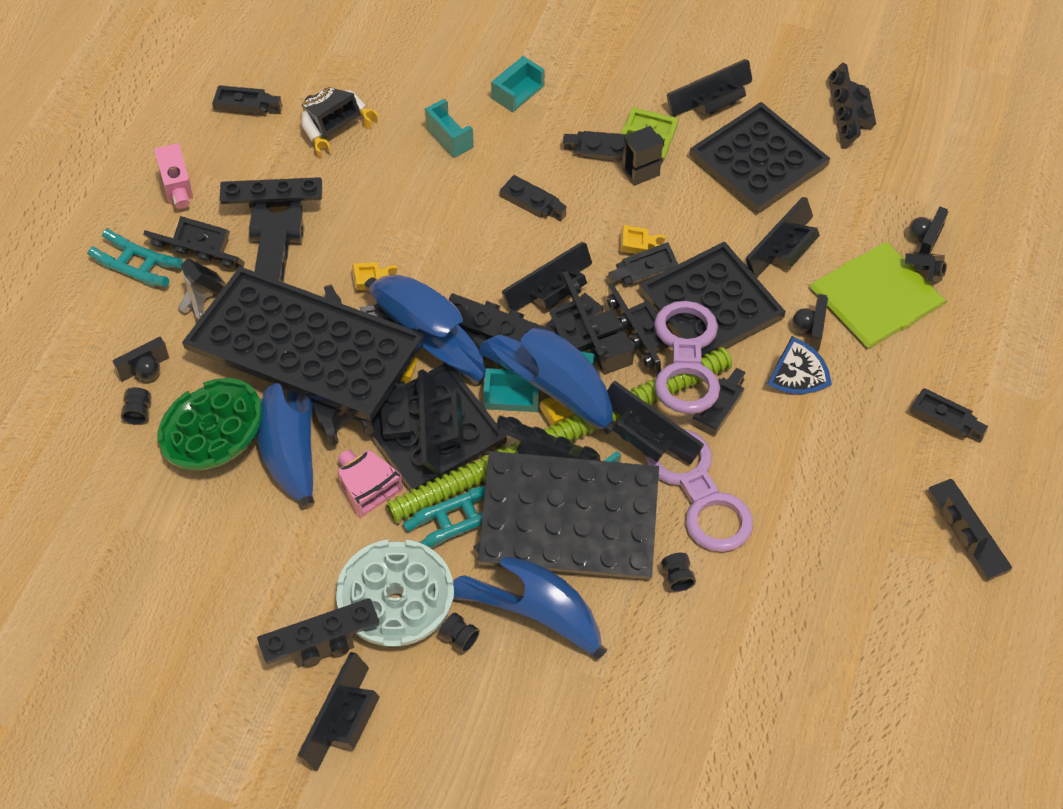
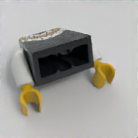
(330, 111)

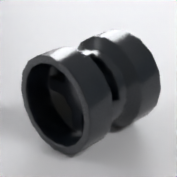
(135, 407)
(679, 575)
(458, 632)

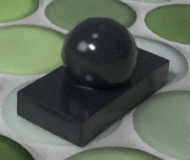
(928, 231)
(811, 321)
(142, 361)

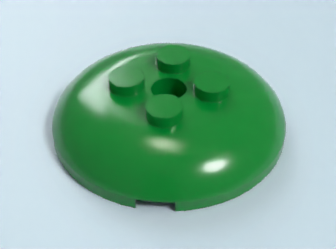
(210, 424)

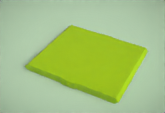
(878, 294)

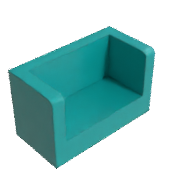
(517, 84)
(447, 131)
(509, 392)

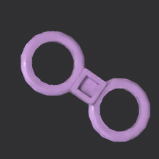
(686, 357)
(704, 493)

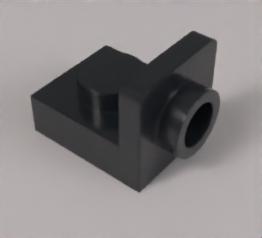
(927, 261)

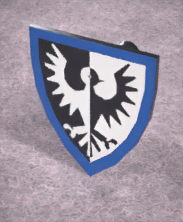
(800, 369)

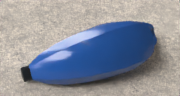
(430, 313)
(557, 370)
(286, 441)
(545, 600)

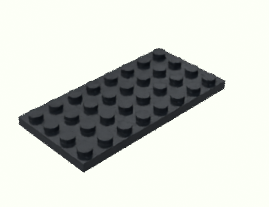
(304, 342)

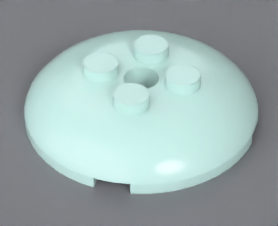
(402, 569)

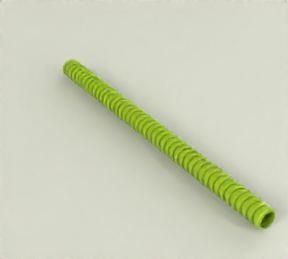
(572, 428)

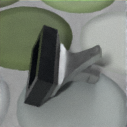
(200, 284)

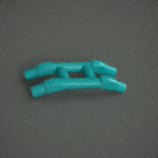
(129, 249)
(439, 511)

